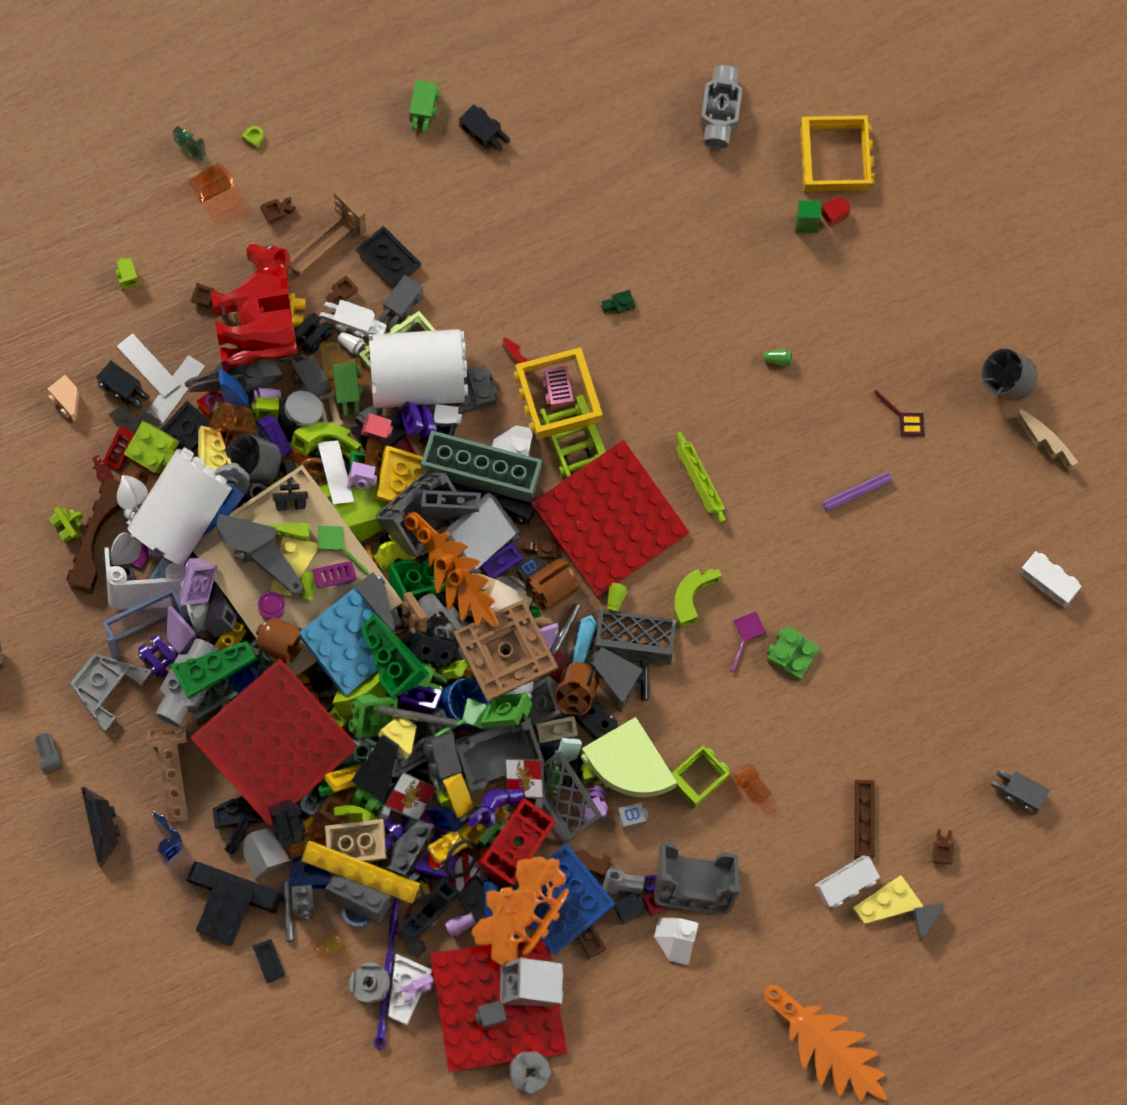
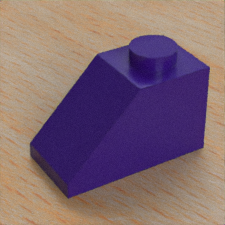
(421, 699)

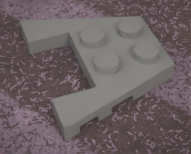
(99, 680)

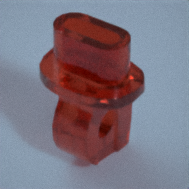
(101, 467)

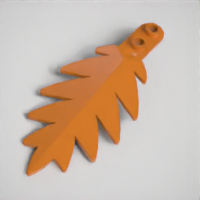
(455, 570)
(829, 1046)

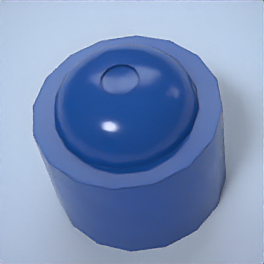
(455, 697)

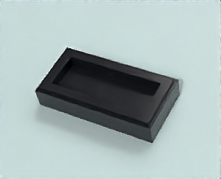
(268, 961)

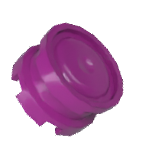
(271, 605)

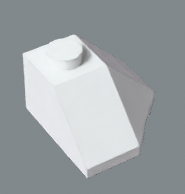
(515, 440)
(676, 938)

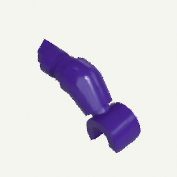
(491, 801)

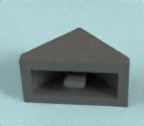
(925, 917)

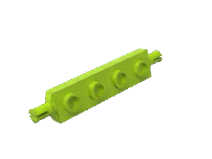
(700, 478)

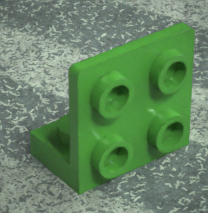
(491, 834)

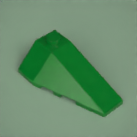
(413, 578)
(395, 663)

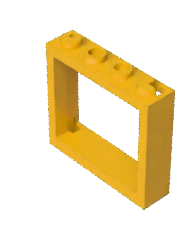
(836, 122)
(564, 425)

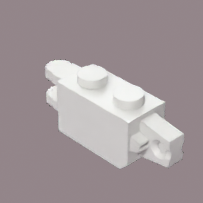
(353, 319)

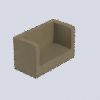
(555, 729)

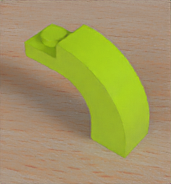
(307, 438)
(683, 604)
(370, 687)

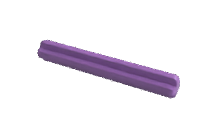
(857, 491)

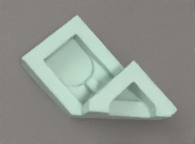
(569, 748)

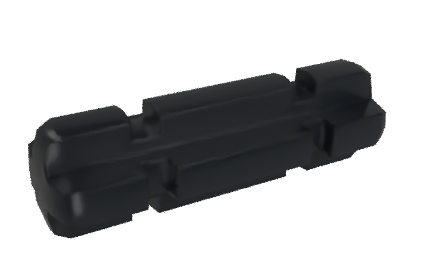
(237, 836)

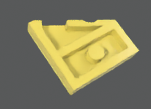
(402, 732)

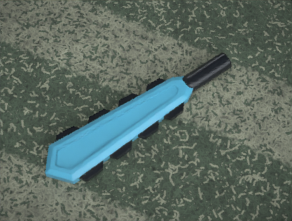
(583, 642)

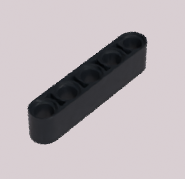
(263, 897)

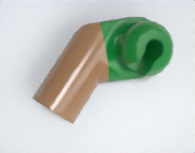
(539, 619)

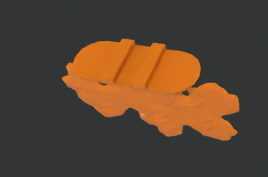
(516, 908)

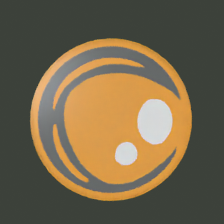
(502, 815)

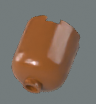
(279, 639)

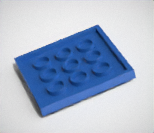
(582, 907)

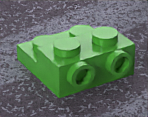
(792, 652)
(506, 710)
(366, 716)

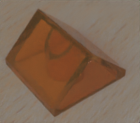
(211, 182)

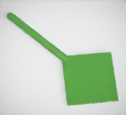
(332, 539)
(472, 715)

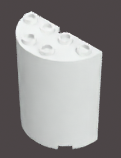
(418, 368)
(179, 507)

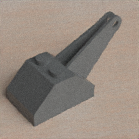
(257, 375)
(257, 543)

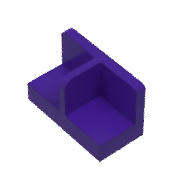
(502, 561)

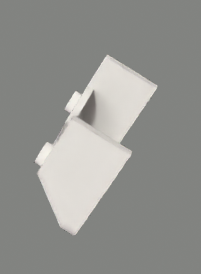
(127, 594)

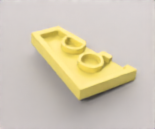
(212, 448)
(299, 556)
(889, 901)

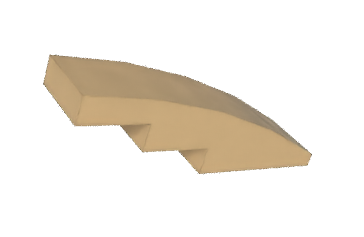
(1041, 435)

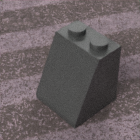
(616, 676)

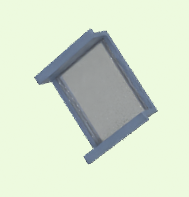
(142, 617)

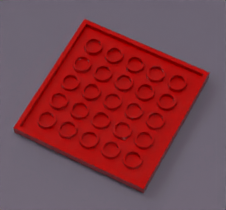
(610, 518)
(274, 740)
(473, 979)

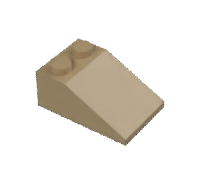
(503, 595)
(358, 839)

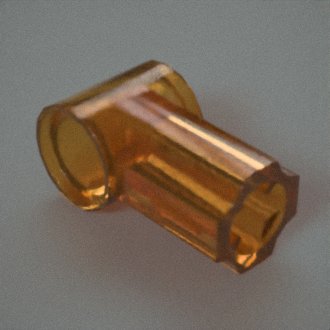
(749, 779)
(298, 849)

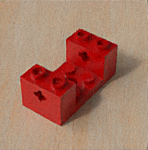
(501, 858)

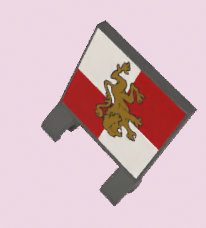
(529, 777)
(407, 798)

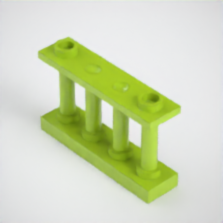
(593, 441)

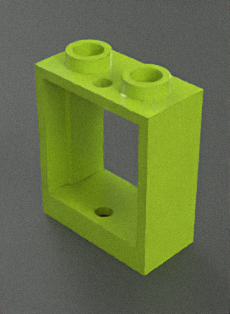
(685, 790)

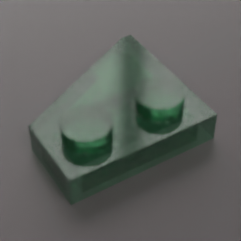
(185, 139)

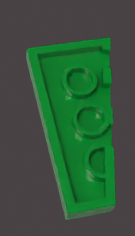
(203, 672)

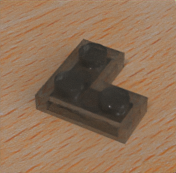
(124, 418)

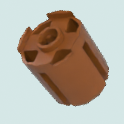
(553, 584)
(576, 689)

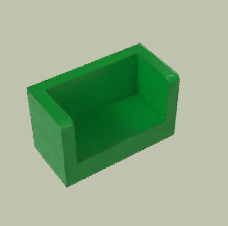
(808, 216)

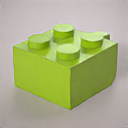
(151, 447)

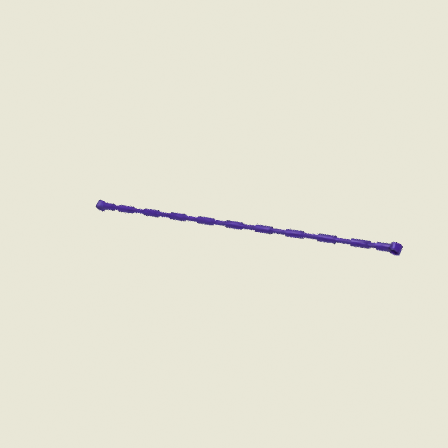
(389, 959)

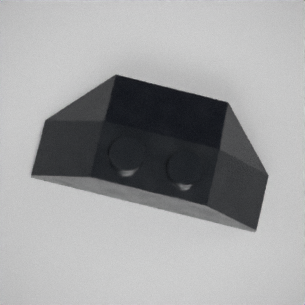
(101, 824)

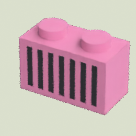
(558, 388)

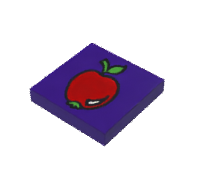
(428, 866)

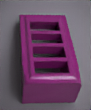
(346, 573)

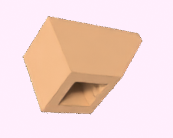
(66, 396)

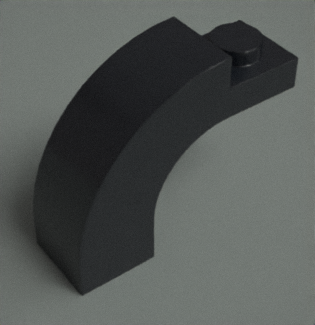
(427, 914)

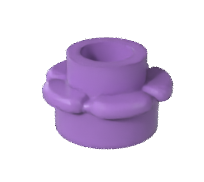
(597, 791)

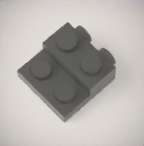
(480, 391)

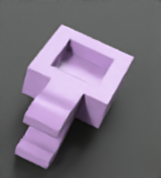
(421, 985)

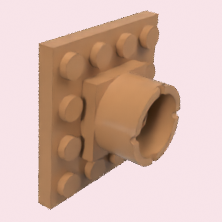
(517, 635)

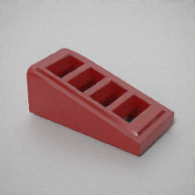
(122, 432)

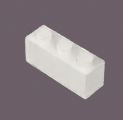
(1050, 579)
(847, 881)

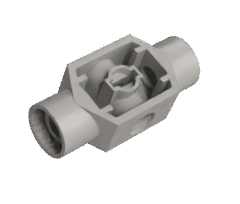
(721, 107)
(442, 621)
(175, 702)

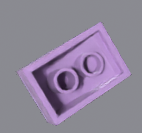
(197, 581)

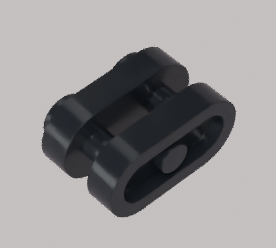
(321, 333)
(310, 803)

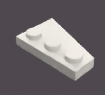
(404, 974)

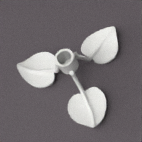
(129, 495)

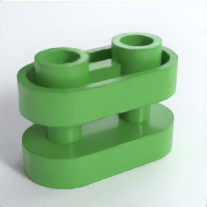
(373, 804)

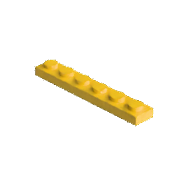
(360, 872)

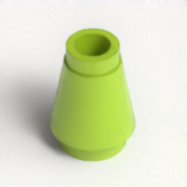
(309, 586)
(616, 596)

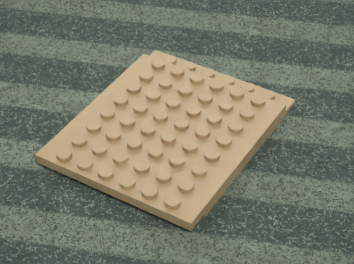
(247, 582)

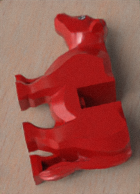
(261, 309)

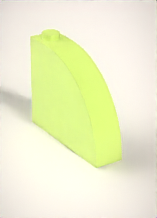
(629, 762)

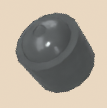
(1009, 374)
(256, 456)

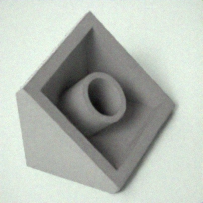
(263, 852)

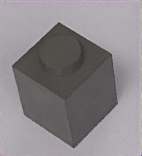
(490, 1015)

